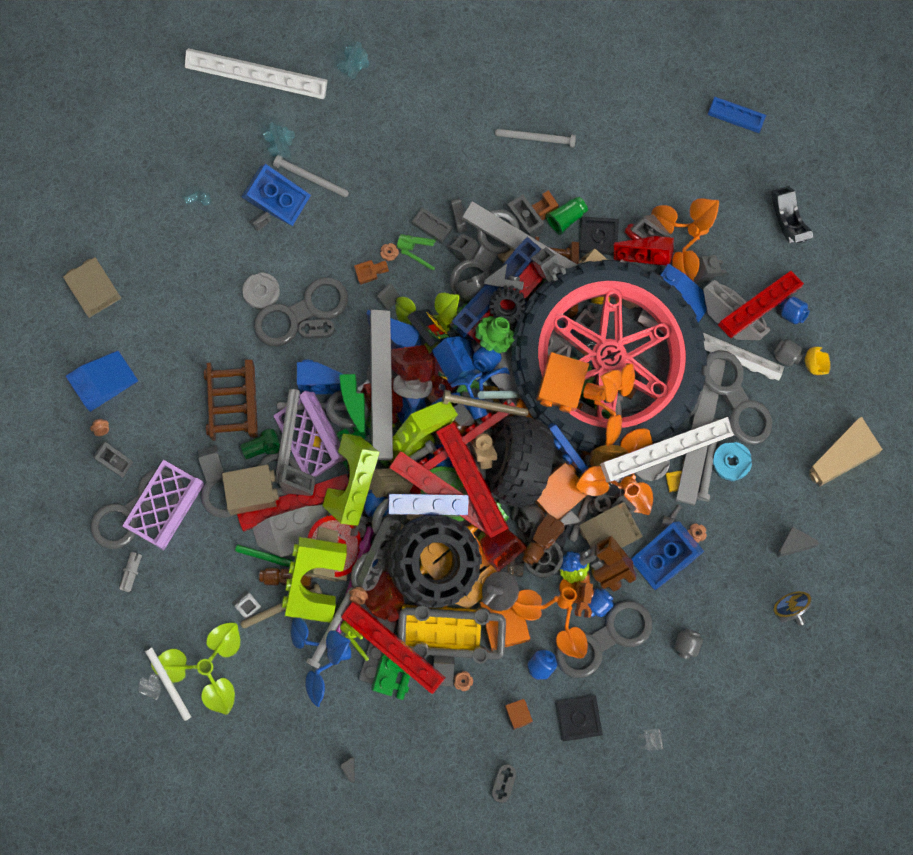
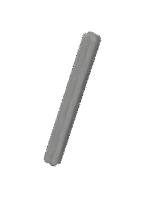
(288, 429)

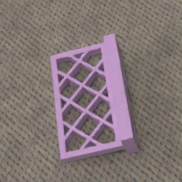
(324, 431)
(178, 513)

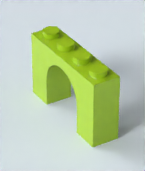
(418, 428)
(362, 460)
(311, 555)

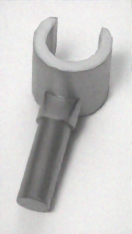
(668, 521)

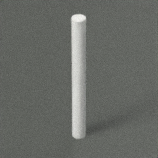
(168, 684)

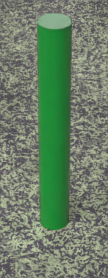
(263, 555)

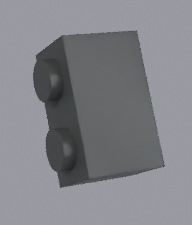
(527, 218)

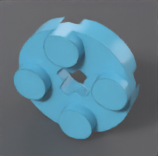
(731, 450)

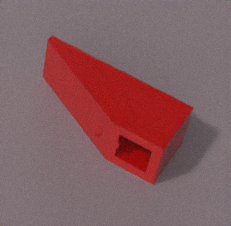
(647, 250)

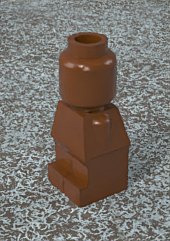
(543, 539)
(274, 576)

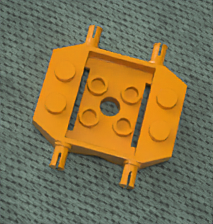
(442, 567)

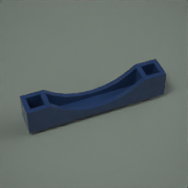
(480, 304)

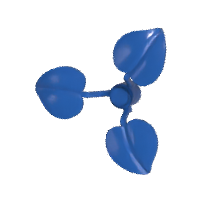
(475, 411)
(337, 651)

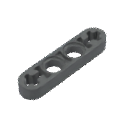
(375, 552)

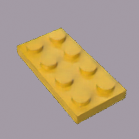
(443, 632)

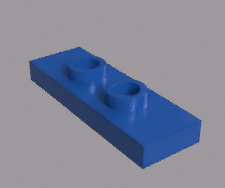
(736, 114)
(570, 455)

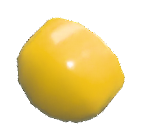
(817, 361)

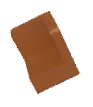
(545, 205)
(518, 714)

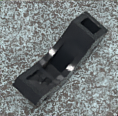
(788, 215)

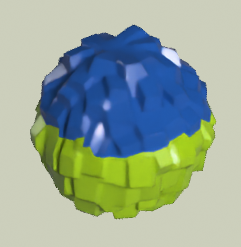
(571, 568)

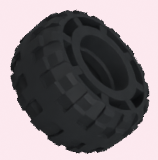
(522, 462)
(405, 555)

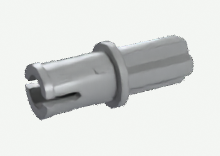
(130, 572)

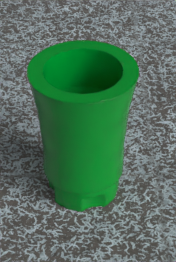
(566, 215)

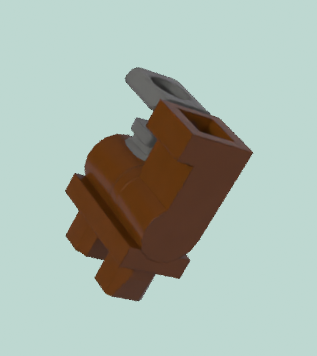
(613, 568)

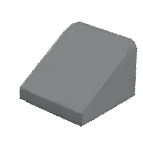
(569, 519)

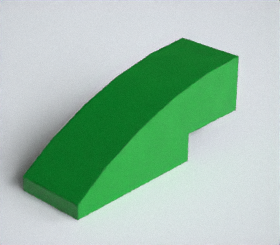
(354, 401)

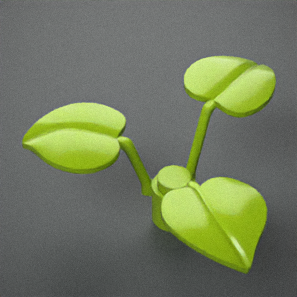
(445, 306)
(220, 694)

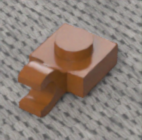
(368, 272)
(584, 596)

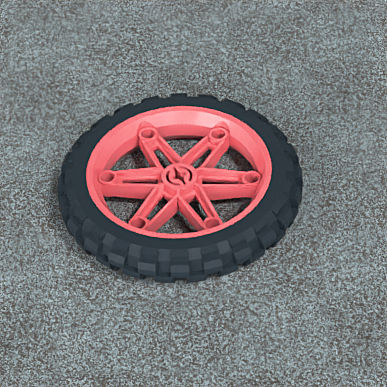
(640, 287)

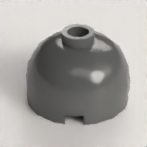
(469, 288)
(528, 520)
(548, 564)

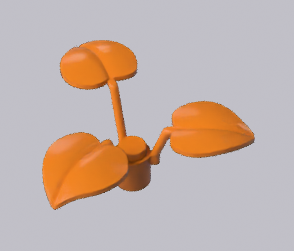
(703, 213)
(612, 382)
(639, 494)
(571, 641)

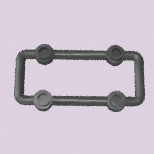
(481, 617)

